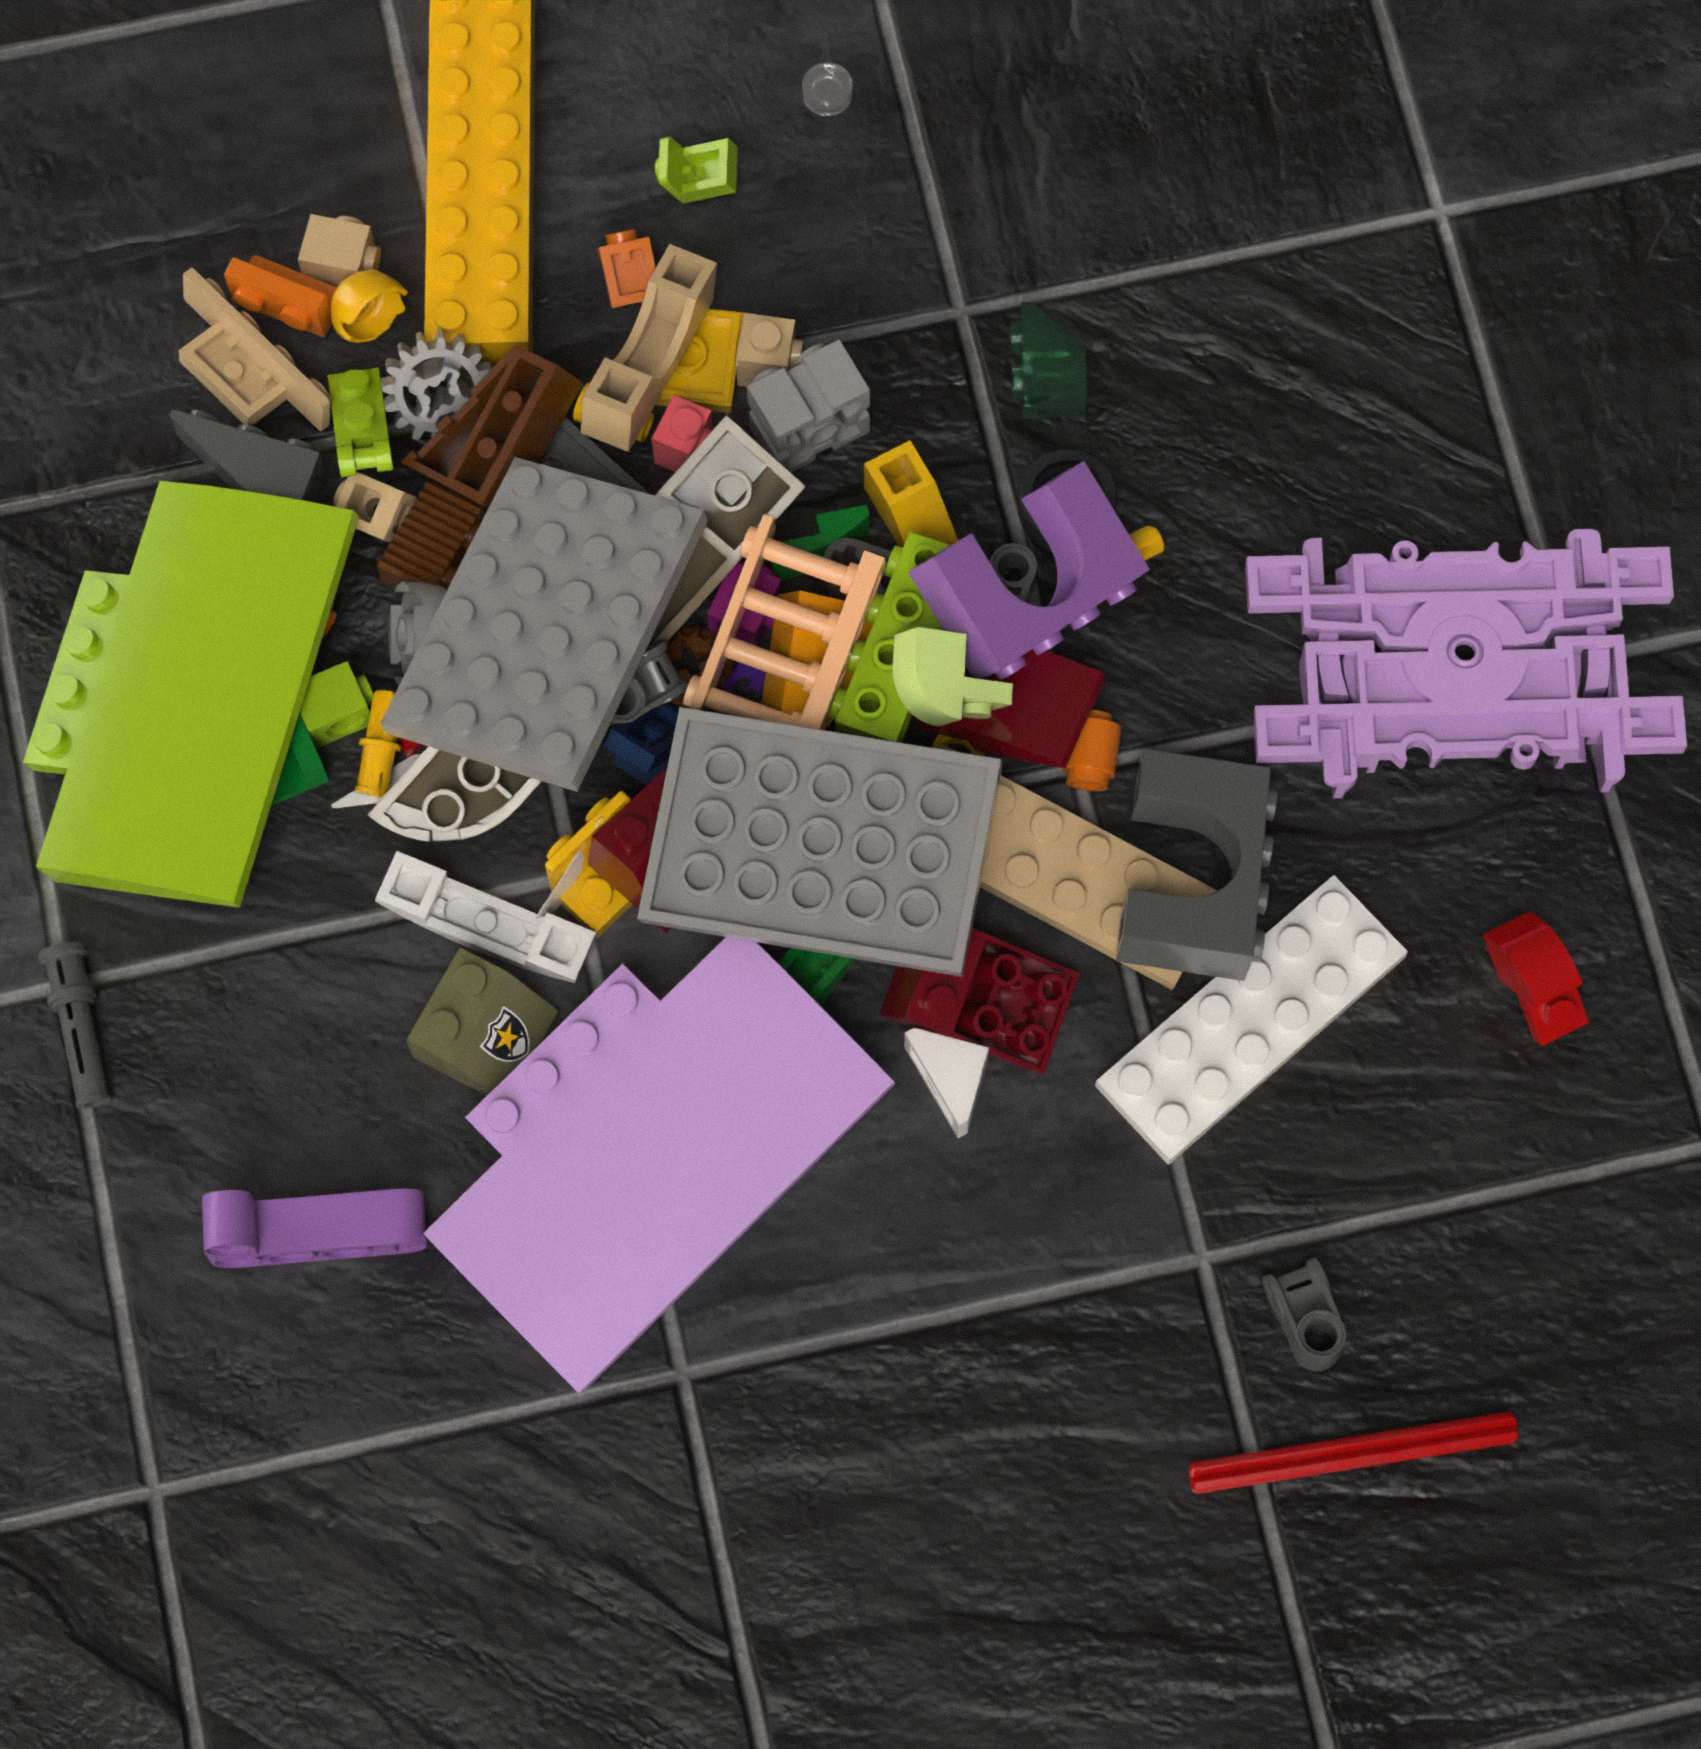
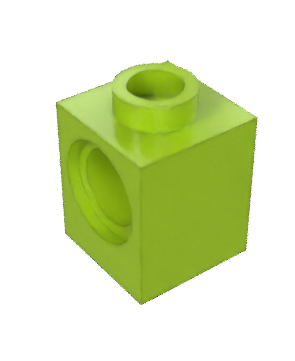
(335, 704)

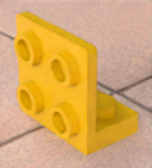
(590, 897)

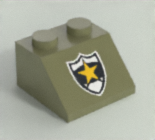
(479, 1023)

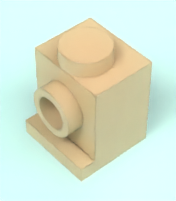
(362, 495)

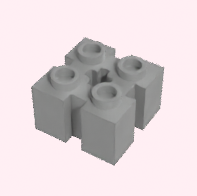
(809, 406)

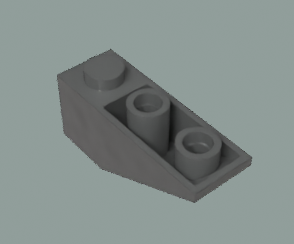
(250, 459)

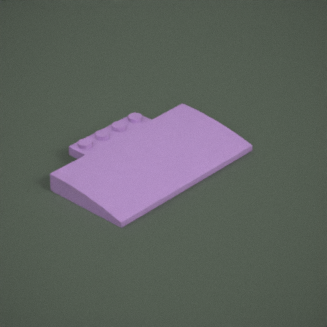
(648, 1149)

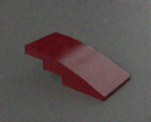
(1046, 712)

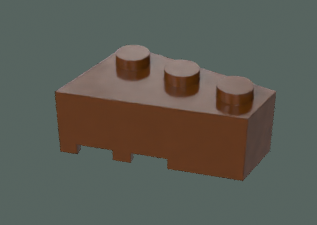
(507, 417)

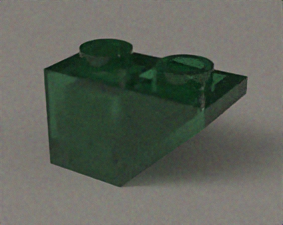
(1052, 367)

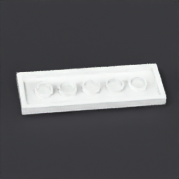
(1245, 1030)

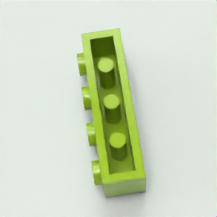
(871, 701)

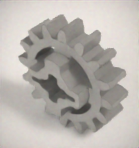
(420, 375)

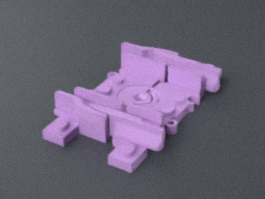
(1457, 707)

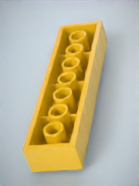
(481, 174)

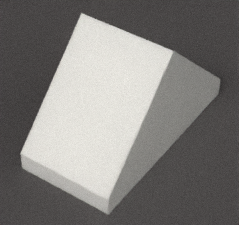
(951, 1072)

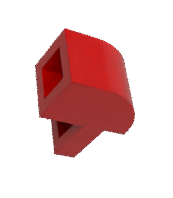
(1542, 974)

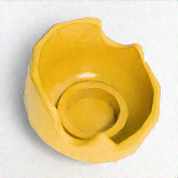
(366, 305)

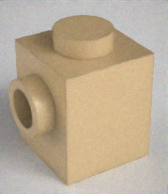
(337, 249)
(766, 344)

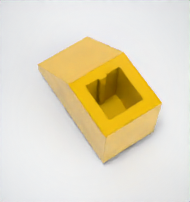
(907, 496)

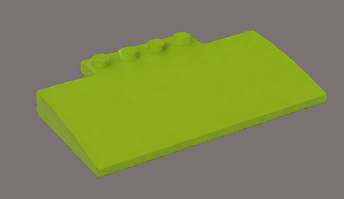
(186, 692)

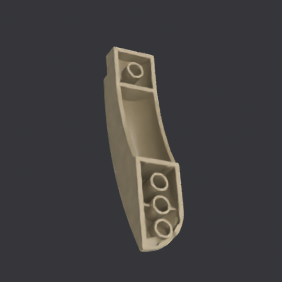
(735, 485)

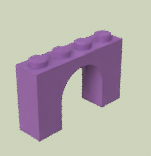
(1092, 562)

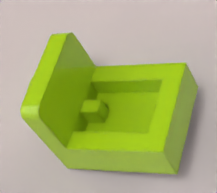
(697, 170)

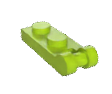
(359, 421)

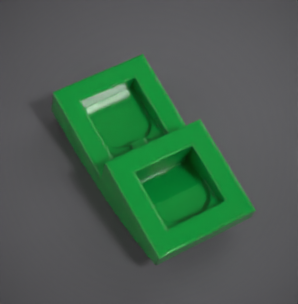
(829, 527)

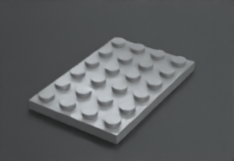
(545, 623)
(820, 841)

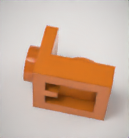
(626, 267)

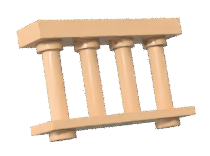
(837, 630)

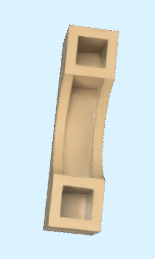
(631, 384)

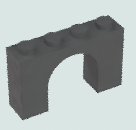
(1229, 807)

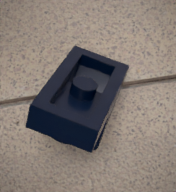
(644, 744)

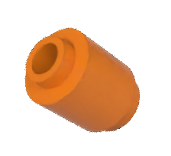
(1095, 754)

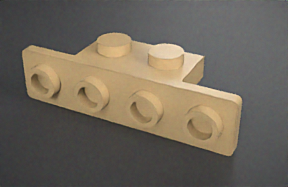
(242, 364)

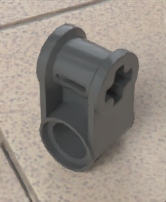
(651, 685)
(1306, 1304)

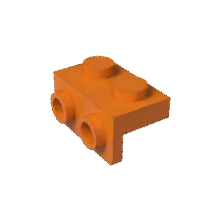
(281, 293)

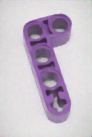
(311, 1228)

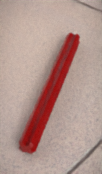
(1353, 1452)

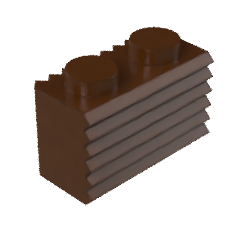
(431, 538)

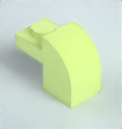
(932, 679)

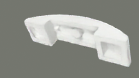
(484, 921)

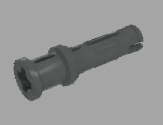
(72, 1001)

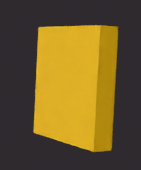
(708, 365)

